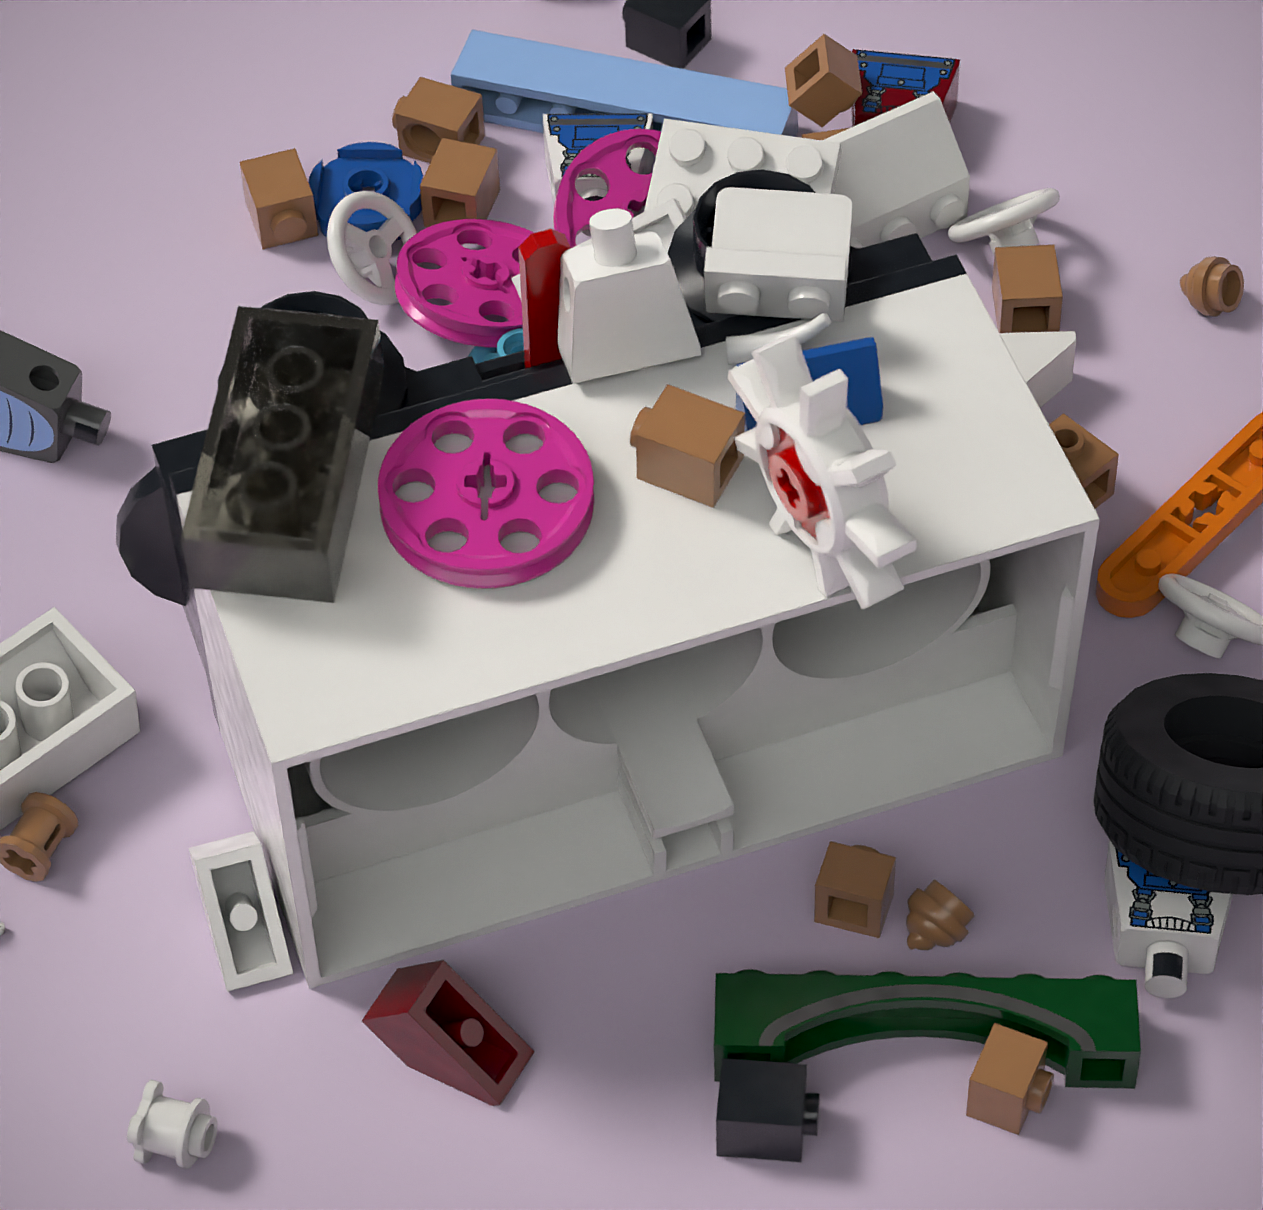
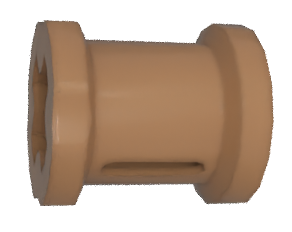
(37, 836)

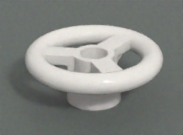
(1007, 222)
(367, 254)
(1210, 615)

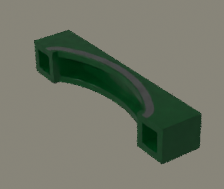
(796, 1016)

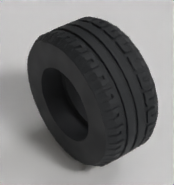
(1187, 780)

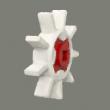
(821, 472)

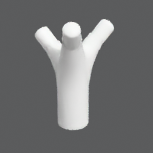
(740, 347)

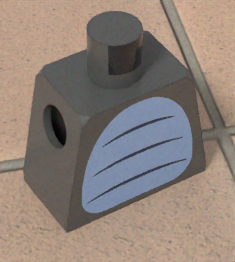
(43, 403)

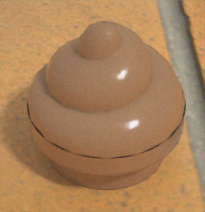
(1213, 286)
(933, 916)

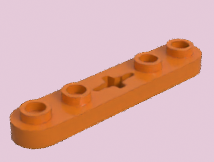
(1168, 544)

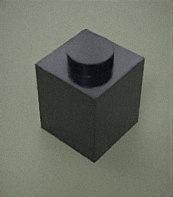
(667, 29)
(764, 1110)

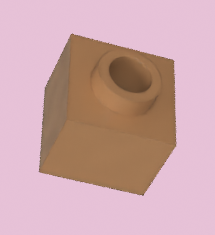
(823, 80)
(854, 889)
(1009, 1079)

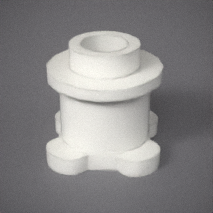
(171, 1127)

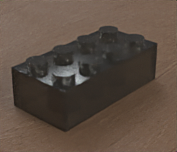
(284, 455)

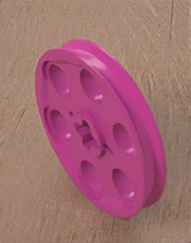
(607, 160)
(472, 280)
(513, 503)

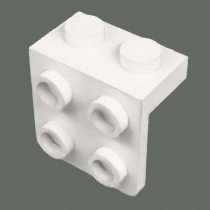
(779, 254)

